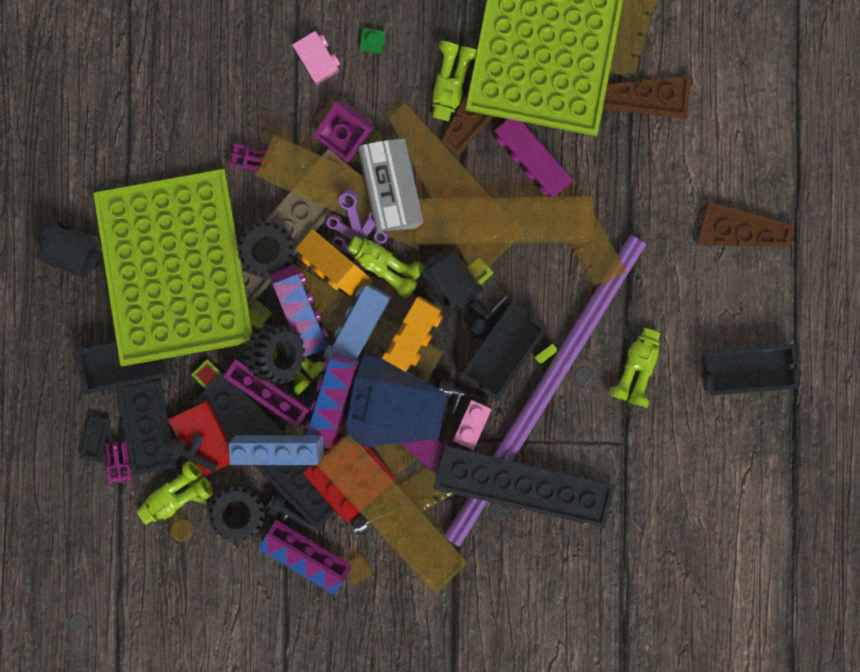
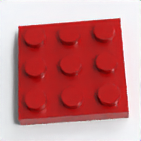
(331, 493)

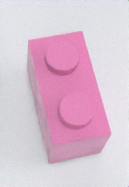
(316, 57)
(472, 424)

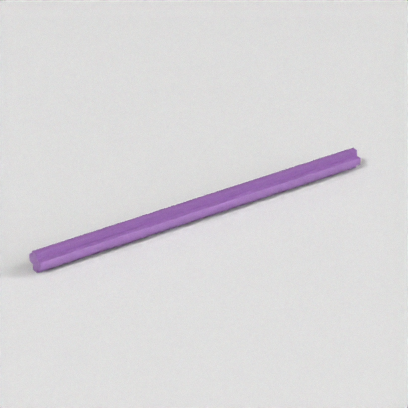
(549, 382)

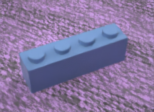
(359, 323)
(276, 450)

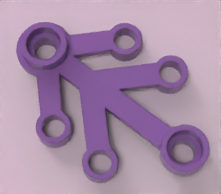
(356, 229)

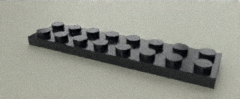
(242, 416)
(523, 486)

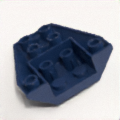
(393, 405)

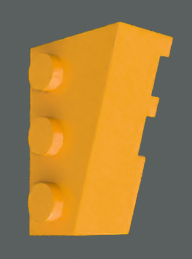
(332, 263)
(413, 334)

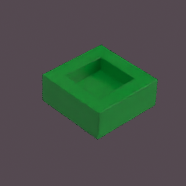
(372, 41)

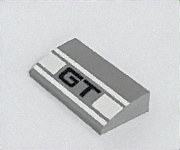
(390, 185)

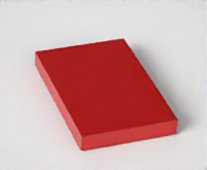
(204, 422)

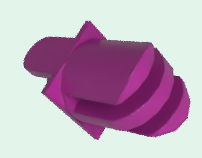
(247, 158)
(118, 462)

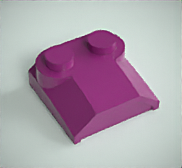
(344, 130)

